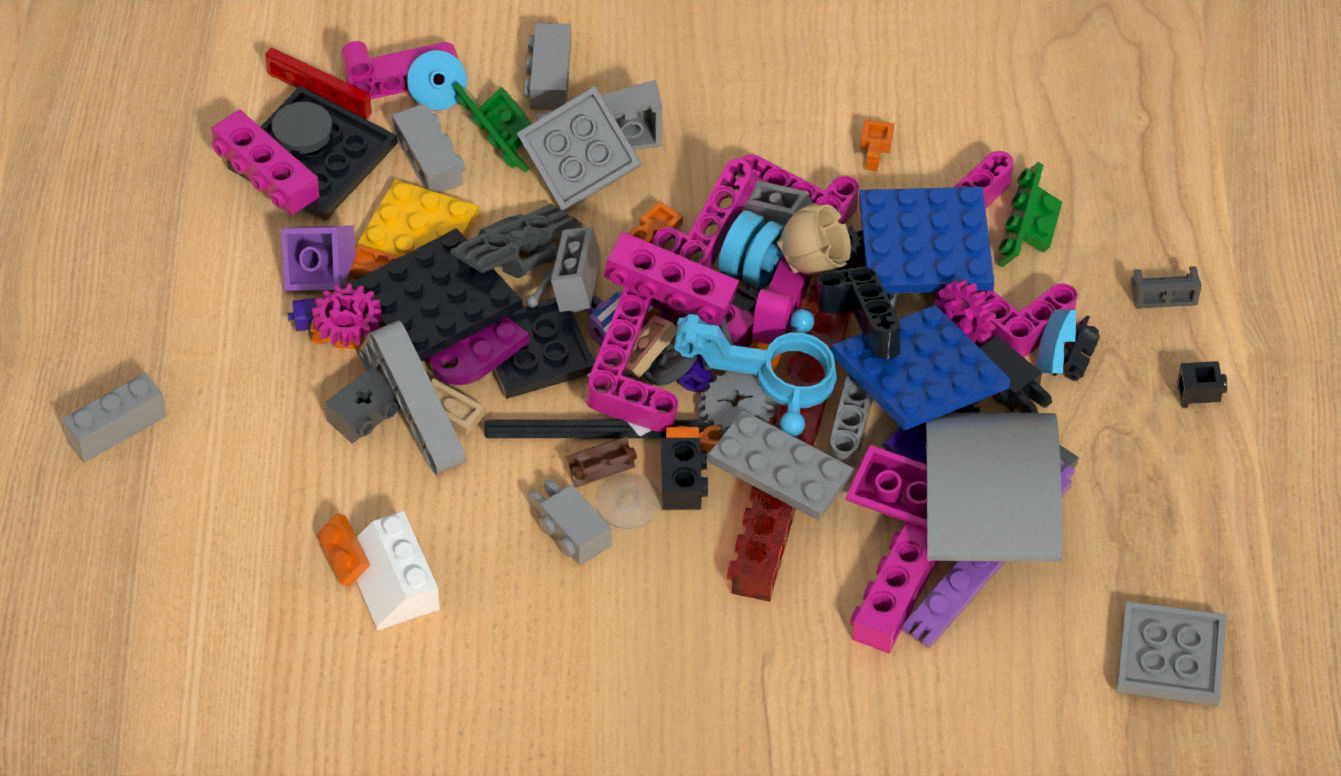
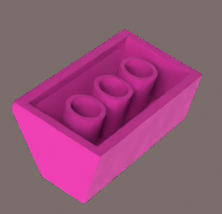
(891, 486)

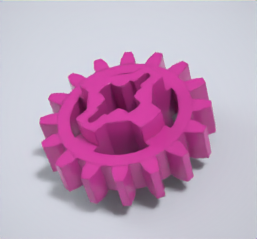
(967, 310)
(346, 315)

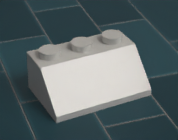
(398, 579)

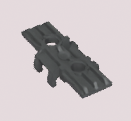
(527, 233)

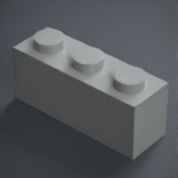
(548, 66)
(428, 148)
(576, 269)
(114, 417)

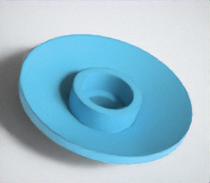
(421, 81)

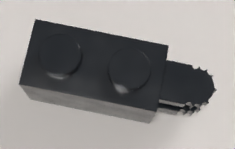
(1024, 378)

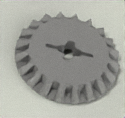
(723, 389)

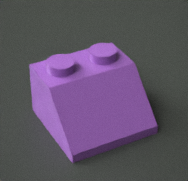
(317, 256)

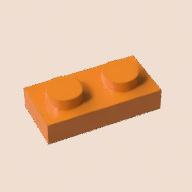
(343, 549)

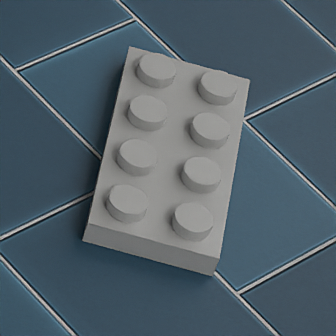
(781, 465)

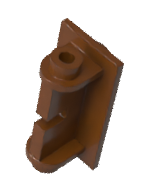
(601, 461)

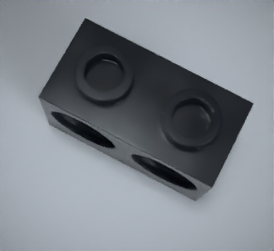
(682, 479)

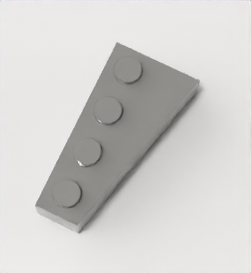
(637, 113)

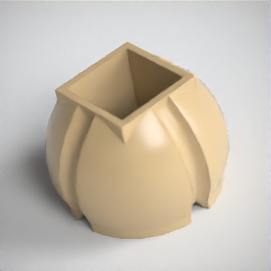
(815, 240)

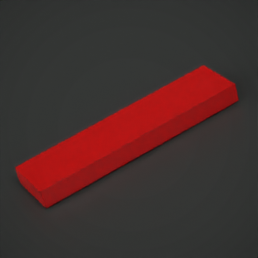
(327, 86)

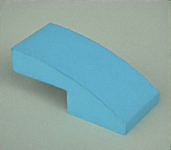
(1058, 330)

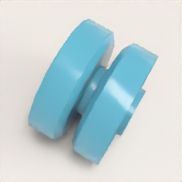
(751, 249)

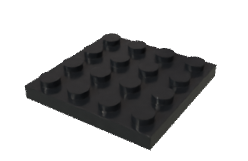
(345, 160)
(439, 295)

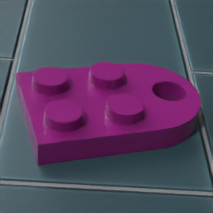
(479, 353)

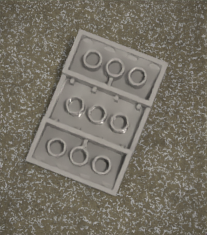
(994, 487)

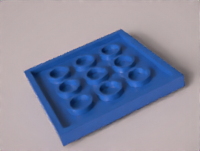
(926, 238)
(930, 376)

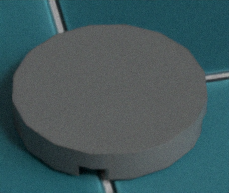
(302, 127)
(668, 366)

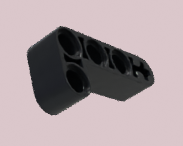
(862, 293)

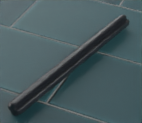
(574, 428)

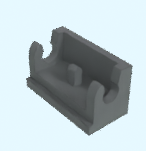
(1166, 290)

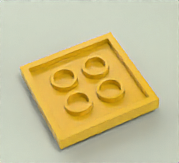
(414, 217)

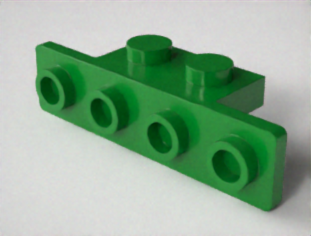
(501, 118)
(1031, 218)

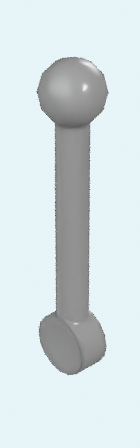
(532, 300)

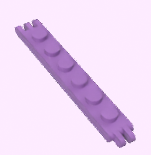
(958, 590)

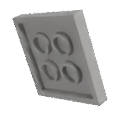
(579, 149)
(1171, 653)

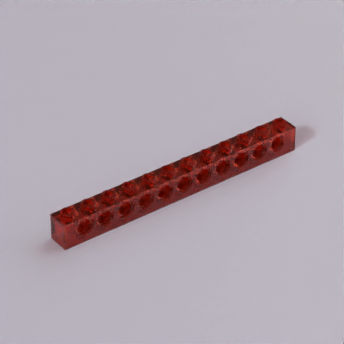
(759, 578)

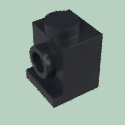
(1201, 383)

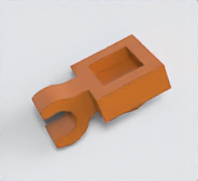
(876, 138)
(706, 443)

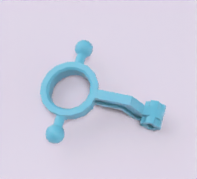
(697, 337)

